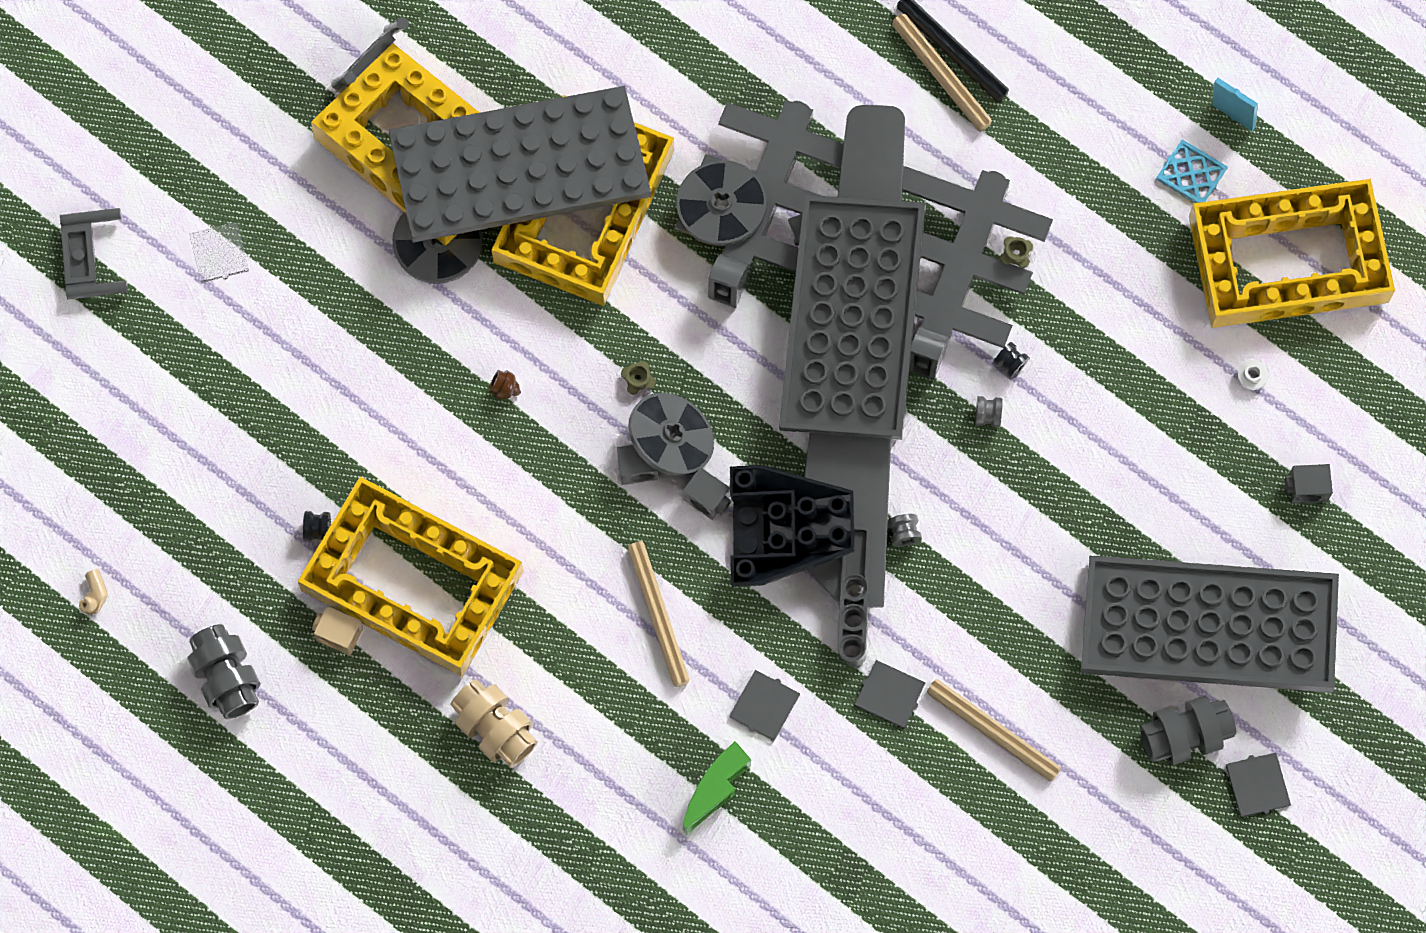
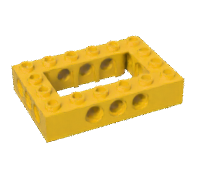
(344, 120)
(1344, 203)
(592, 280)
(372, 507)

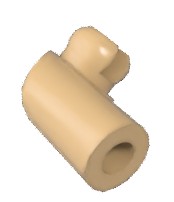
(97, 595)

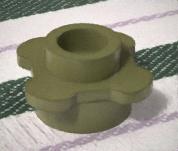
(1016, 243)
(641, 369)

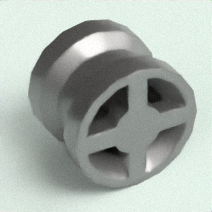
(988, 411)
(904, 530)

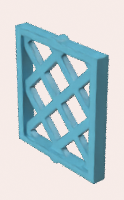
(1201, 156)

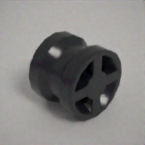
(1010, 360)
(315, 525)

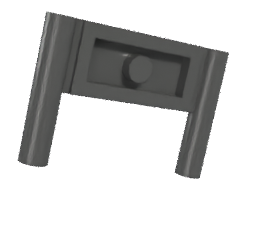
(370, 54)
(80, 254)

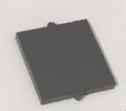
(890, 694)
(764, 705)
(1258, 784)

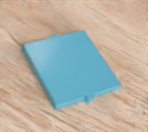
(1235, 104)

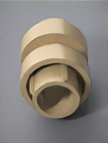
(503, 732)

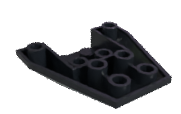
(785, 524)

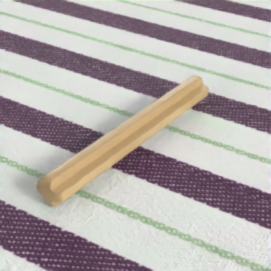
(942, 72)
(658, 614)
(993, 730)

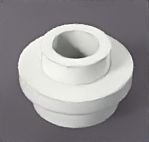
(1252, 383)

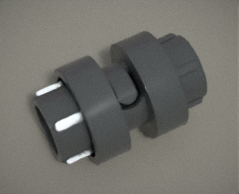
(219, 660)
(1200, 726)

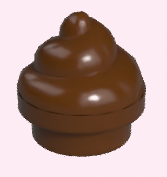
(504, 385)

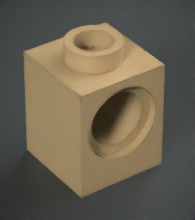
(337, 630)

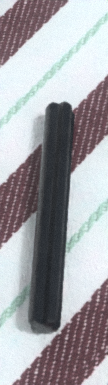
(953, 49)

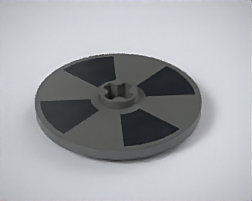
(721, 181)
(436, 262)
(650, 431)

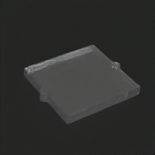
(219, 252)

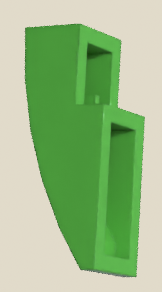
(716, 786)

